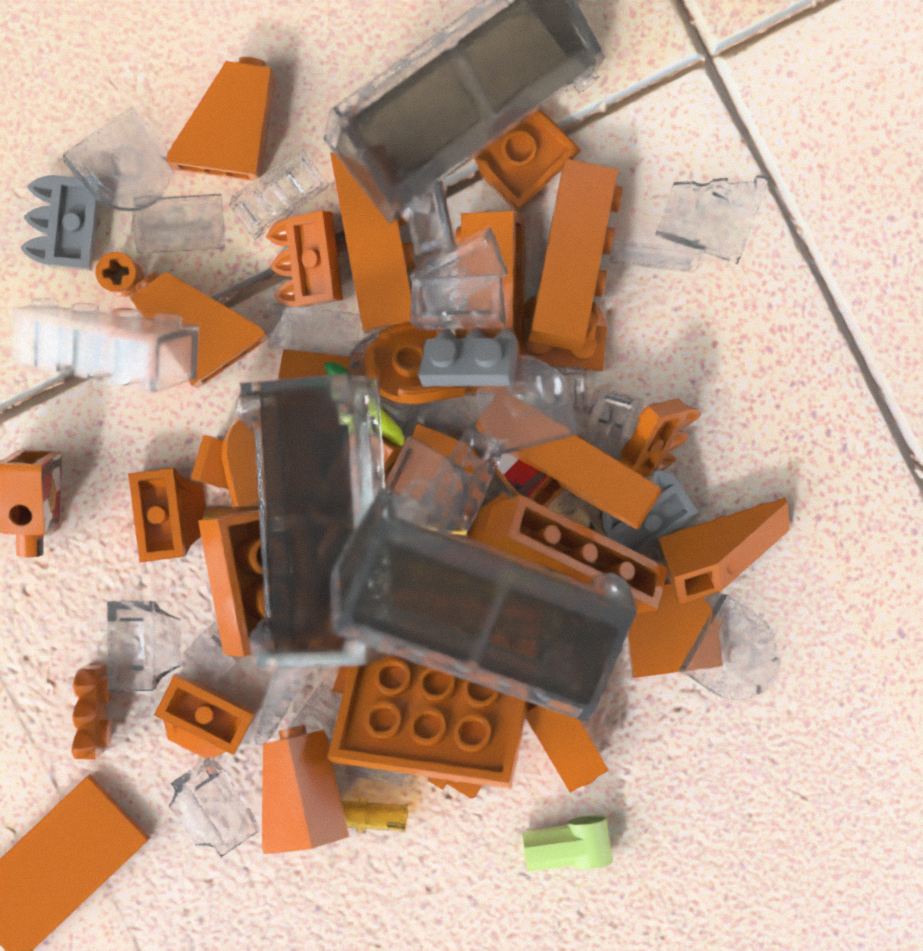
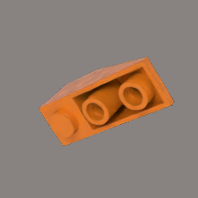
(718, 551)

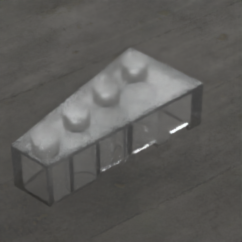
(104, 344)

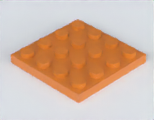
(427, 724)

